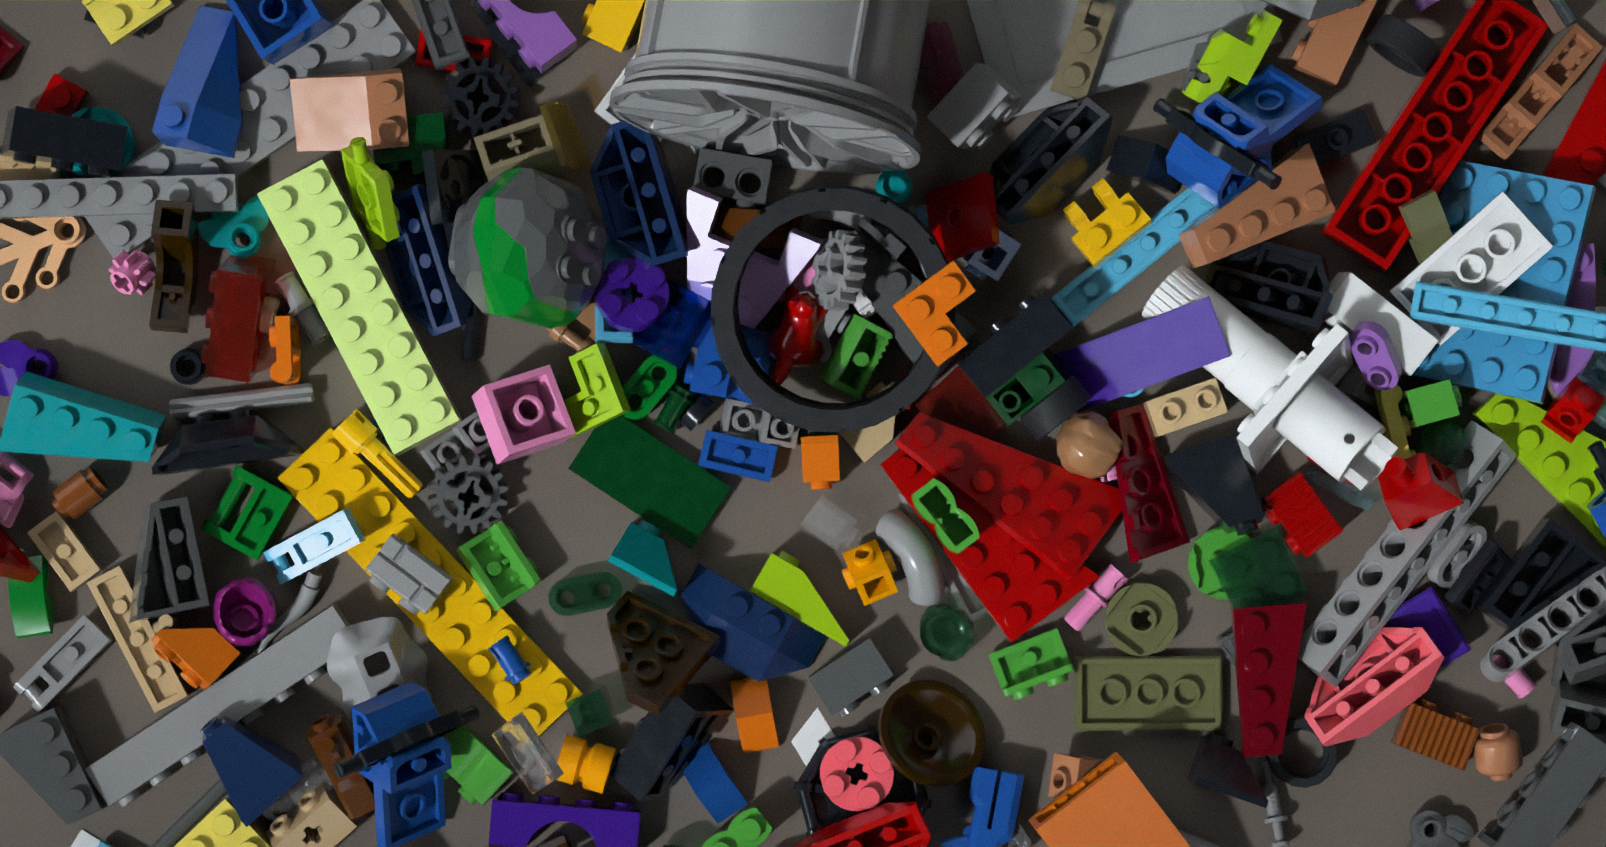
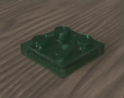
(1259, 572)

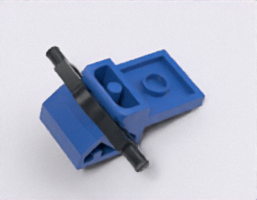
(1231, 136)
(405, 758)

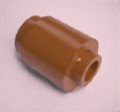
(79, 493)

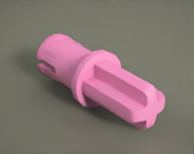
(1095, 597)

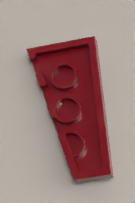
(1266, 664)

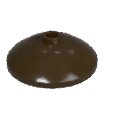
(947, 724)

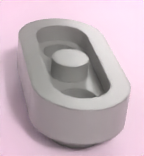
(1457, 554)

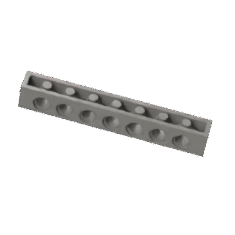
(1400, 572)

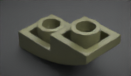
(1426, 224)

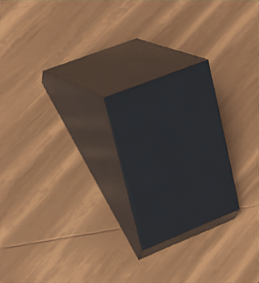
(1142, 162)

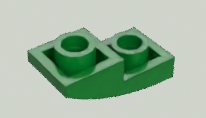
(30, 603)

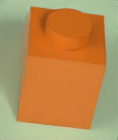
(820, 461)

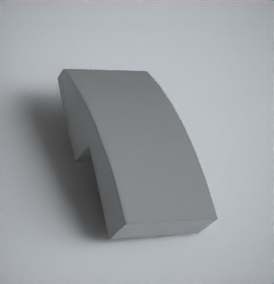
(755, 424)
(465, 438)

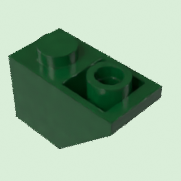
(1028, 387)

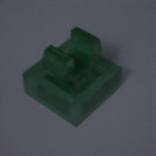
(588, 712)

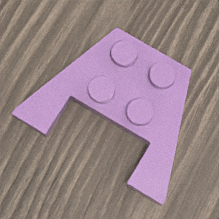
(763, 278)

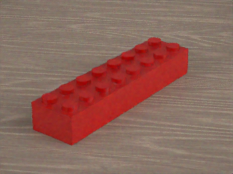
(1434, 128)

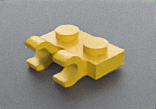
(1109, 230)

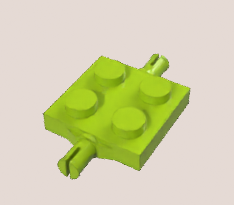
(370, 193)

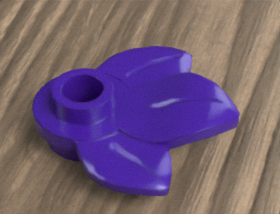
(17, 359)

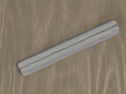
(242, 400)

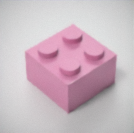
(523, 414)

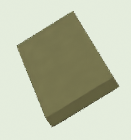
(1147, 693)

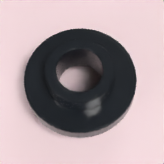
(178, 361)

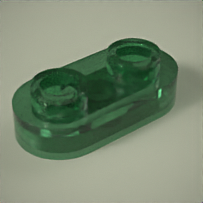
(585, 593)

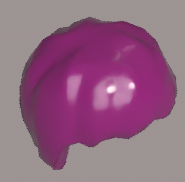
(244, 611)

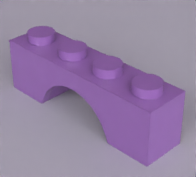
(541, 36)

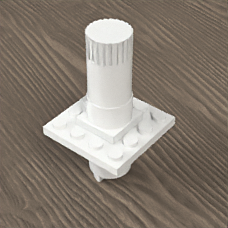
(1288, 392)

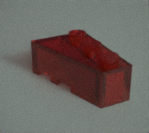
(236, 318)

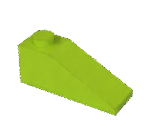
(792, 592)

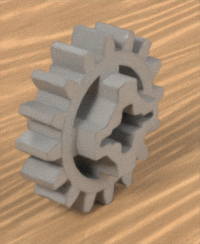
(839, 270)

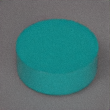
(895, 185)

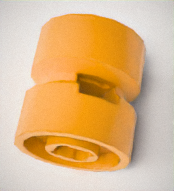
(585, 763)

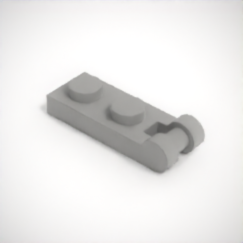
(63, 662)

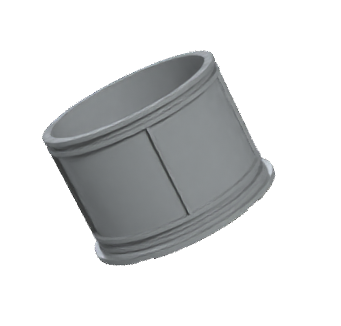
(781, 80)

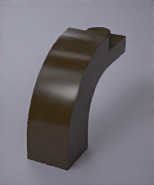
(177, 264)

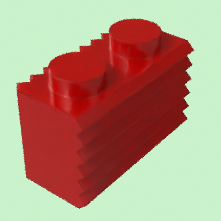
(1300, 515)

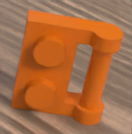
(287, 340)

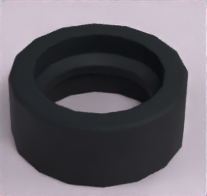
(1403, 45)
(1055, 408)
(1308, 779)

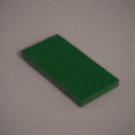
(650, 479)

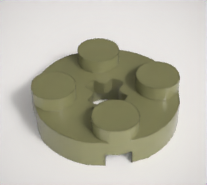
(1144, 640)

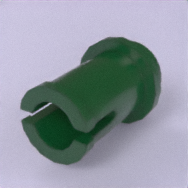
(674, 408)

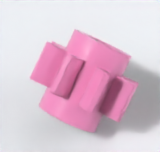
(132, 272)

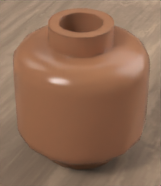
(1497, 751)

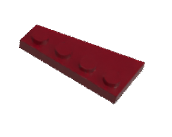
(1146, 495)

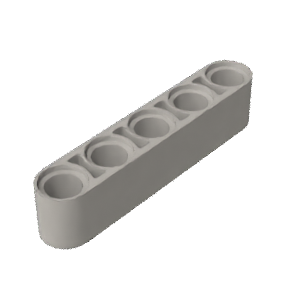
(1543, 629)

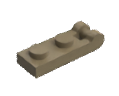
(1082, 49)

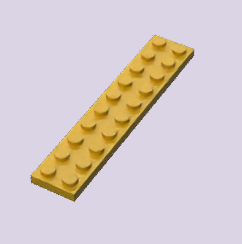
(463, 619)

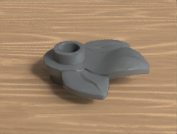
(1447, 831)

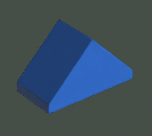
(713, 783)

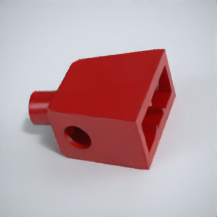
(1418, 489)

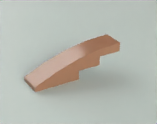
(1540, 92)

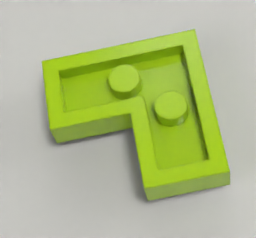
(600, 393)

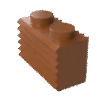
(1436, 735)

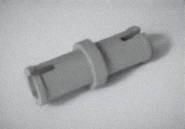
(302, 307)

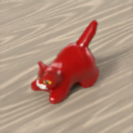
(795, 339)

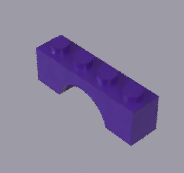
(517, 820)

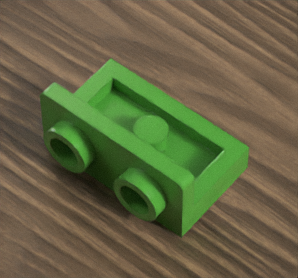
(499, 565)
(1031, 663)

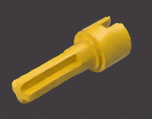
(358, 436)

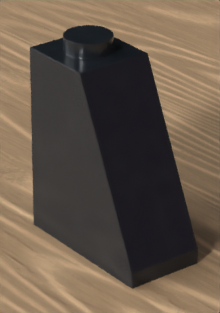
(1219, 483)

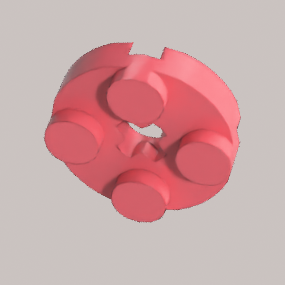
(837, 783)

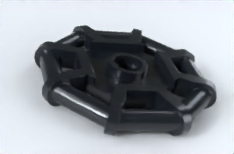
(807, 786)

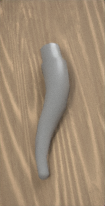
(302, 603)

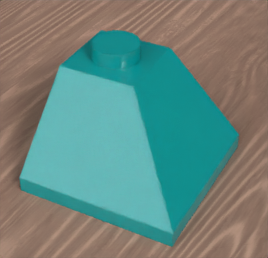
(646, 557)

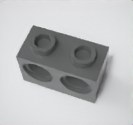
(735, 169)

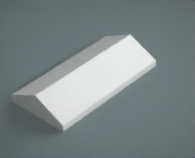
(1479, 257)

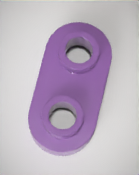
(1378, 358)

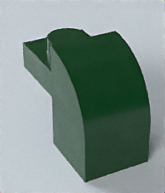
(424, 134)

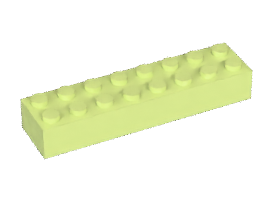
(360, 307)

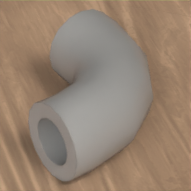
(915, 556)

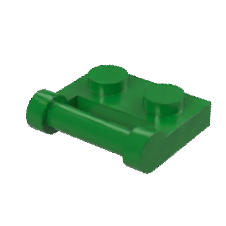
(258, 519)

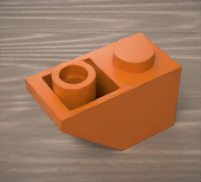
(196, 651)

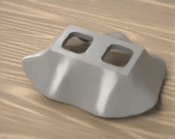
(356, 642)

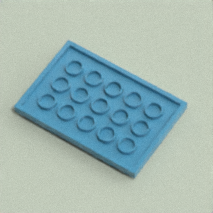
(1561, 213)

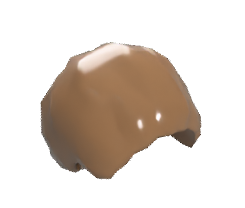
(1087, 444)

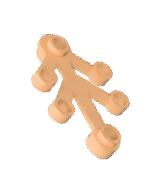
(27, 247)

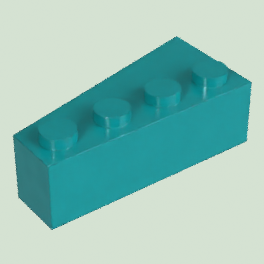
(75, 422)

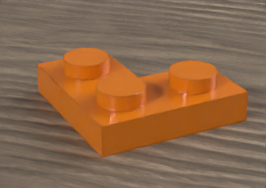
(926, 310)

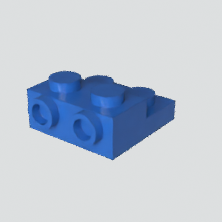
(709, 374)

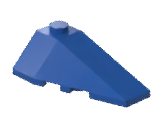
(202, 94)

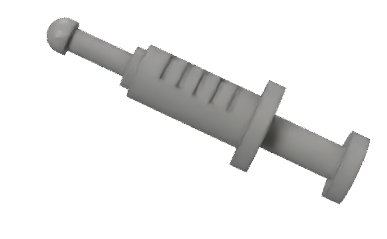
(1274, 808)

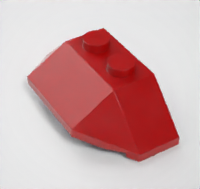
(882, 826)

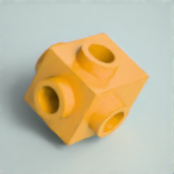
(870, 572)

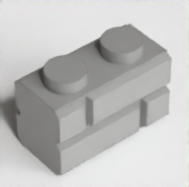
(409, 575)

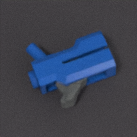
(994, 825)

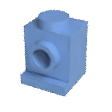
(996, 261)

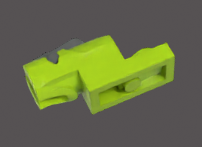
(1228, 57)

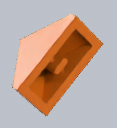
(754, 714)

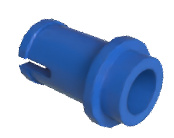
(510, 660)

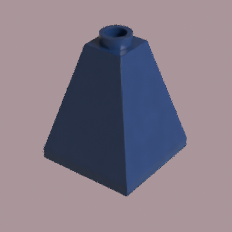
(249, 766)

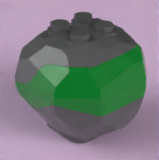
(528, 248)

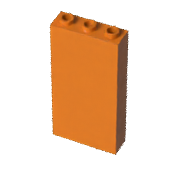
(1106, 811)

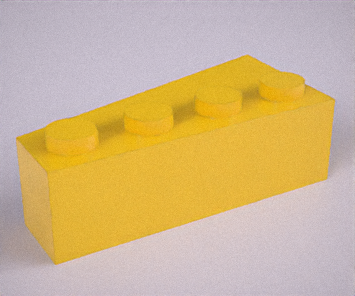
(613, 22)

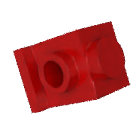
(1572, 409)

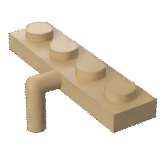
(156, 677)

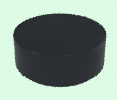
(697, 412)

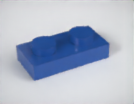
(738, 456)

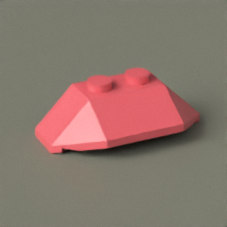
(1377, 687)

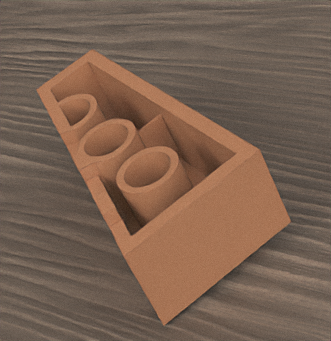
(1261, 212)

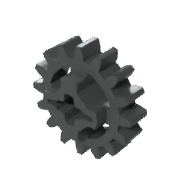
(481, 498)

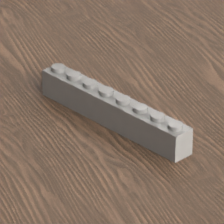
(236, 696)

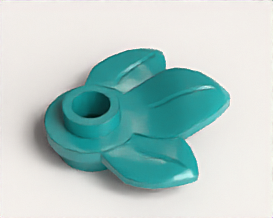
(228, 226)

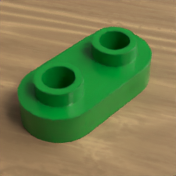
(647, 387)

